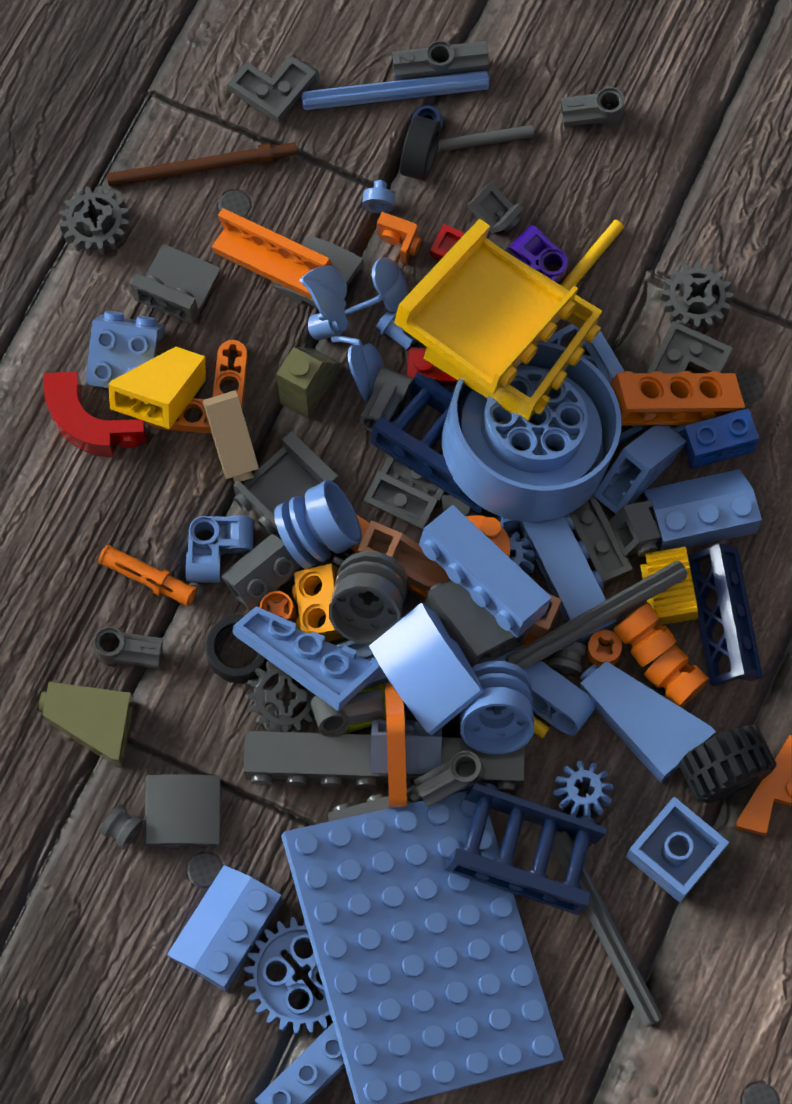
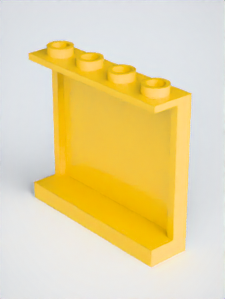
(483, 310)

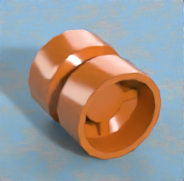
(644, 634)
(676, 676)

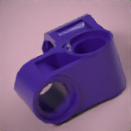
(538, 251)

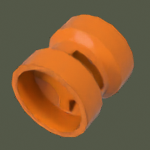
(276, 602)

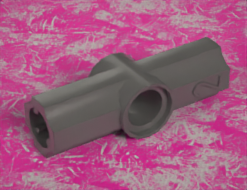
(458, 57)

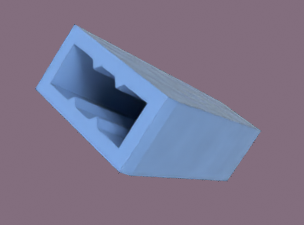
(643, 719)

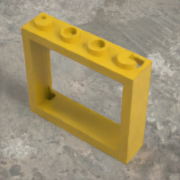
(584, 317)

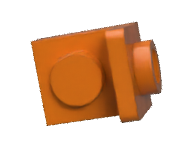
(399, 231)

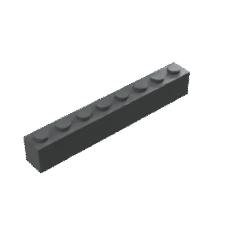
(347, 759)

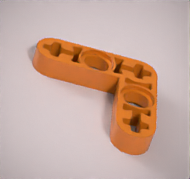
(220, 376)
(396, 747)

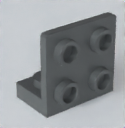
(176, 284)

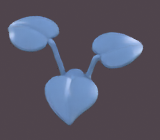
(328, 293)

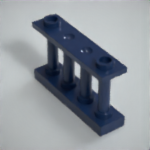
(418, 453)
(502, 872)

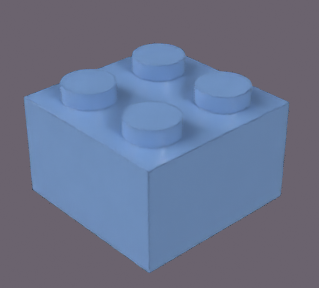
(677, 849)

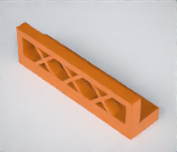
(266, 252)

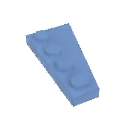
(319, 666)

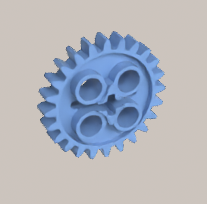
(276, 995)

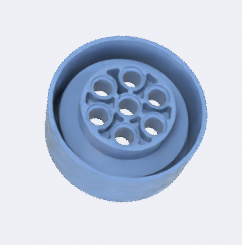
(536, 481)

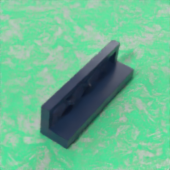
(734, 612)

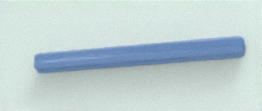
(395, 90)

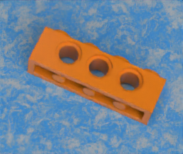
(675, 397)

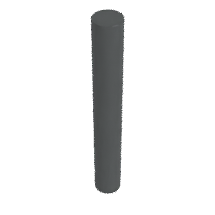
(486, 138)

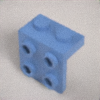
(120, 346)

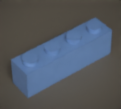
(566, 568)
(484, 571)

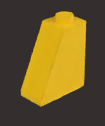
(159, 387)

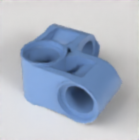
(230, 535)

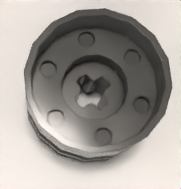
(367, 596)

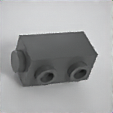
(261, 572)

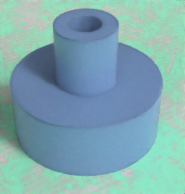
(378, 198)

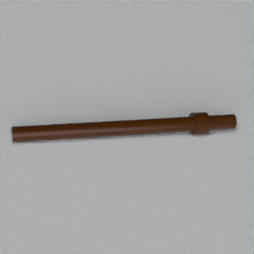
(264, 153)

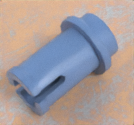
(387, 326)

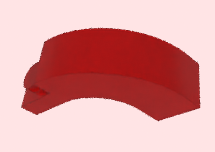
(81, 429)

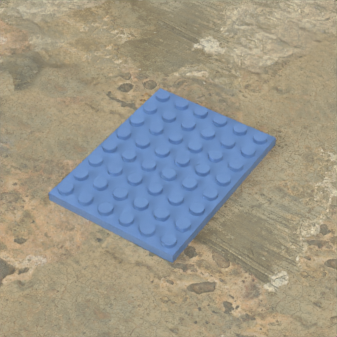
(416, 961)

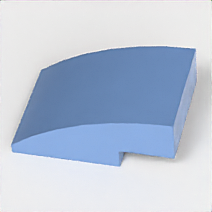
(427, 668)

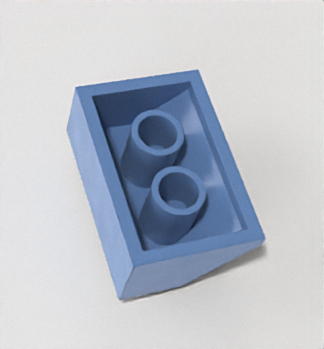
(704, 510)
(226, 927)

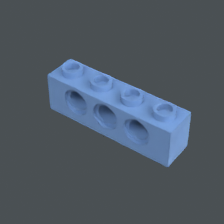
(308, 1073)

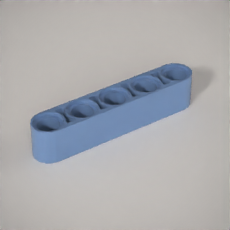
(557, 698)

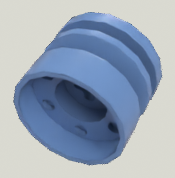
(318, 524)
(503, 715)

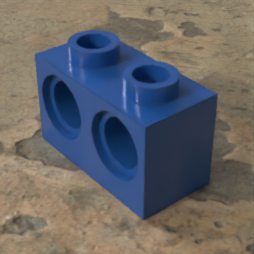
(720, 438)

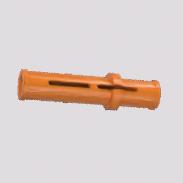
(160, 581)

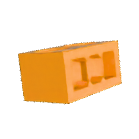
(312, 606)

